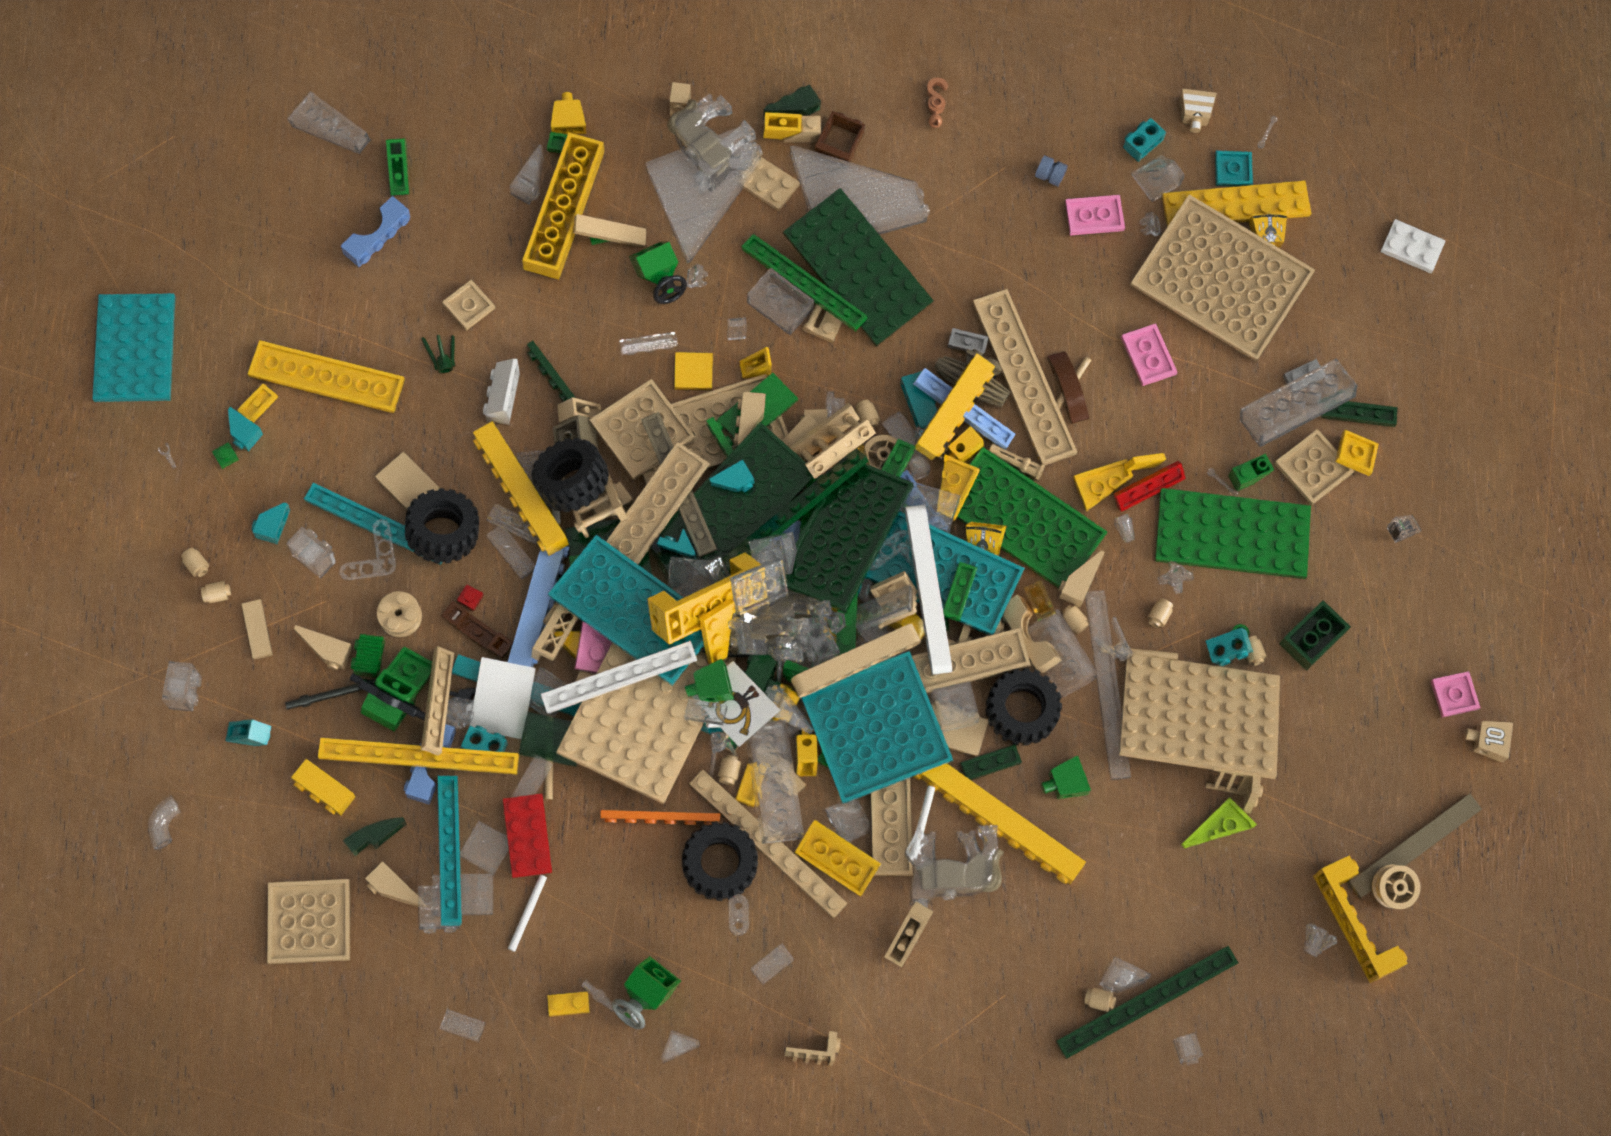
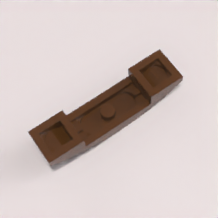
(1069, 386)
(476, 630)

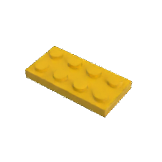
(837, 858)

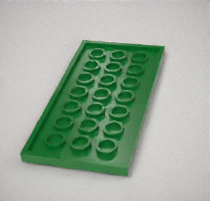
(1039, 526)
(1233, 533)

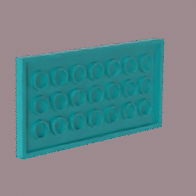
(991, 586)
(612, 597)

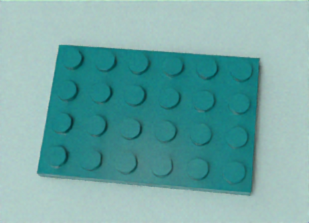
(134, 347)

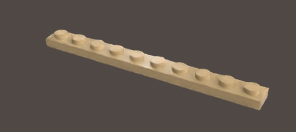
(775, 851)

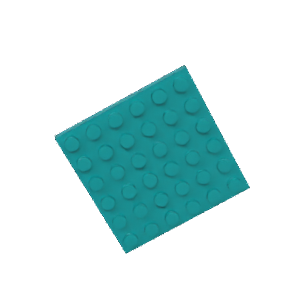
(877, 728)

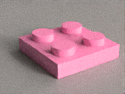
(1455, 694)

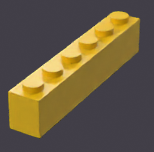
(954, 406)

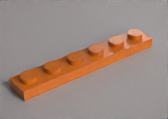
(652, 817)

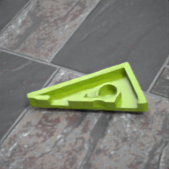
(1223, 822)

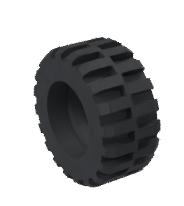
(579, 488)
(441, 505)
(1028, 682)
(719, 834)

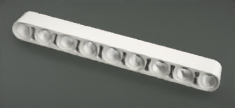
(928, 589)

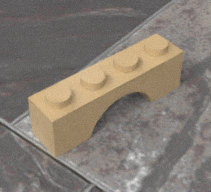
(1041, 654)

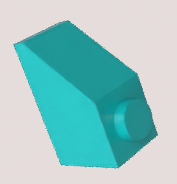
(243, 430)
(734, 478)
(271, 523)
(248, 732)

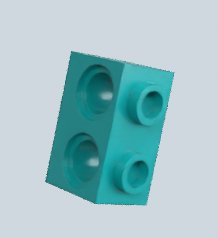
(1146, 141)
(1229, 641)
(487, 740)

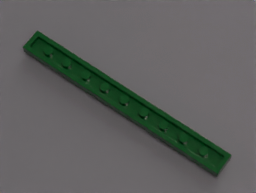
(802, 503)
(1146, 1002)

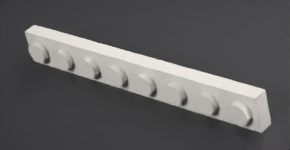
(619, 677)

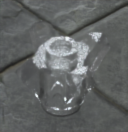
(1175, 576)
(1317, 940)

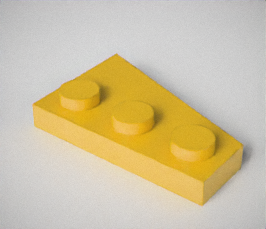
(958, 479)
(1101, 482)
(716, 631)

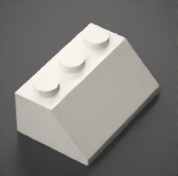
(502, 392)

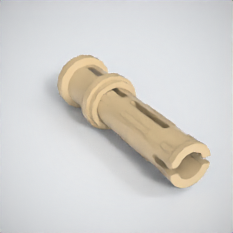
(1025, 465)

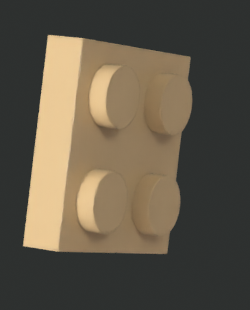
(468, 305)

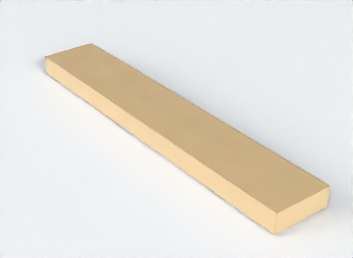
(437, 701)

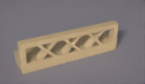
(547, 634)

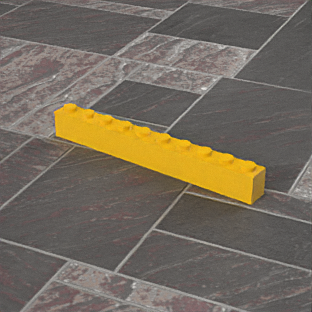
(1010, 824)

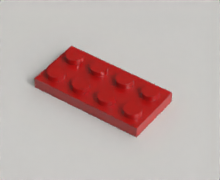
(527, 835)

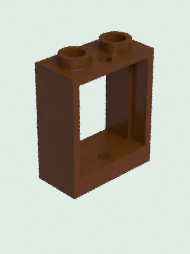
(846, 123)

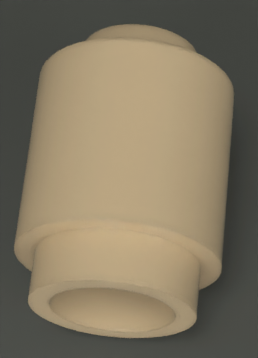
(867, 410)
(195, 562)
(215, 592)
(1160, 613)
(1075, 619)
(1258, 655)
(729, 770)
(1100, 999)

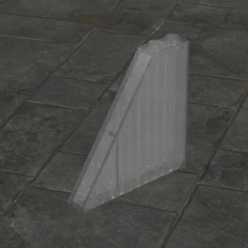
(881, 197)
(688, 211)

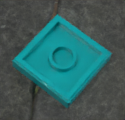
(1233, 168)

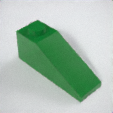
(398, 166)

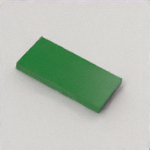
(777, 401)

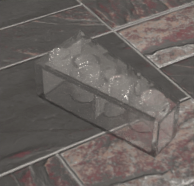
(325, 122)

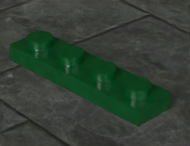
(547, 369)
(1364, 413)

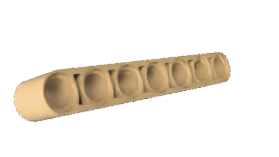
(855, 660)

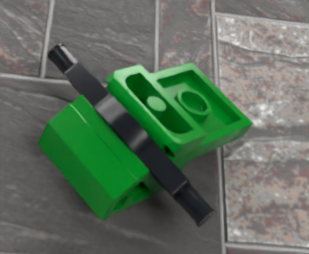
(395, 689)

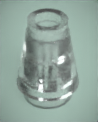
(1125, 527)

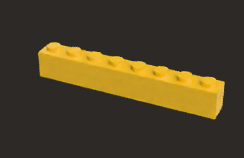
(520, 488)

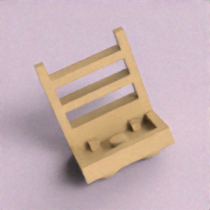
(891, 584)
(1248, 786)
(832, 1047)

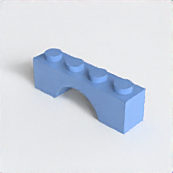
(361, 247)
(420, 785)

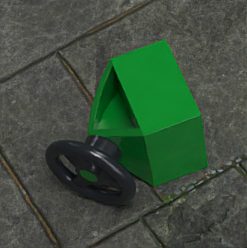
(657, 266)

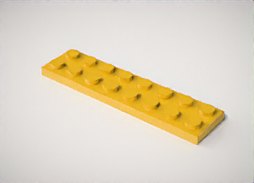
(1243, 201)
(326, 376)

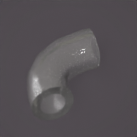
(160, 821)

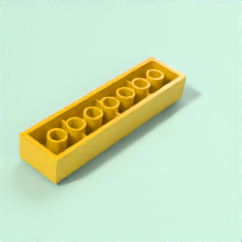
(564, 199)

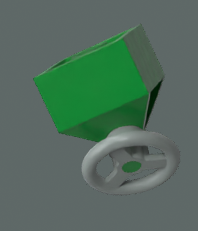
(648, 989)

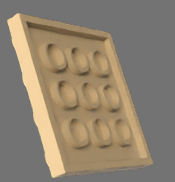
(625, 434)
(308, 921)

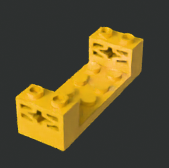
(680, 618)
(1329, 883)

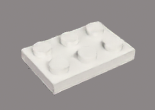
(1413, 246)

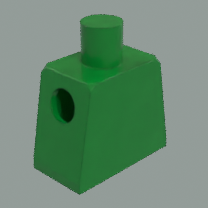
(711, 683)
(1067, 780)

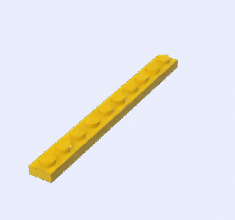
(413, 756)

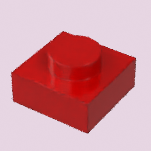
(470, 597)

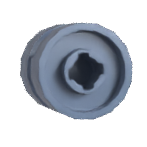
(1050, 170)

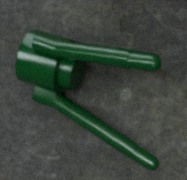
(444, 363)

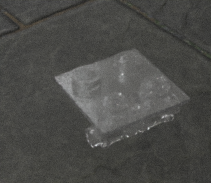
(849, 820)

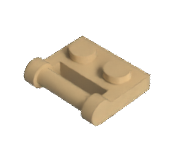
(828, 328)

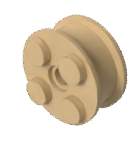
(878, 447)
(395, 604)
(1396, 886)

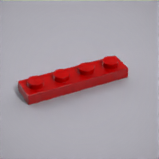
(1149, 486)

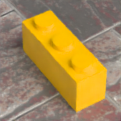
(322, 788)

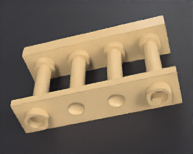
(826, 432)
(615, 508)

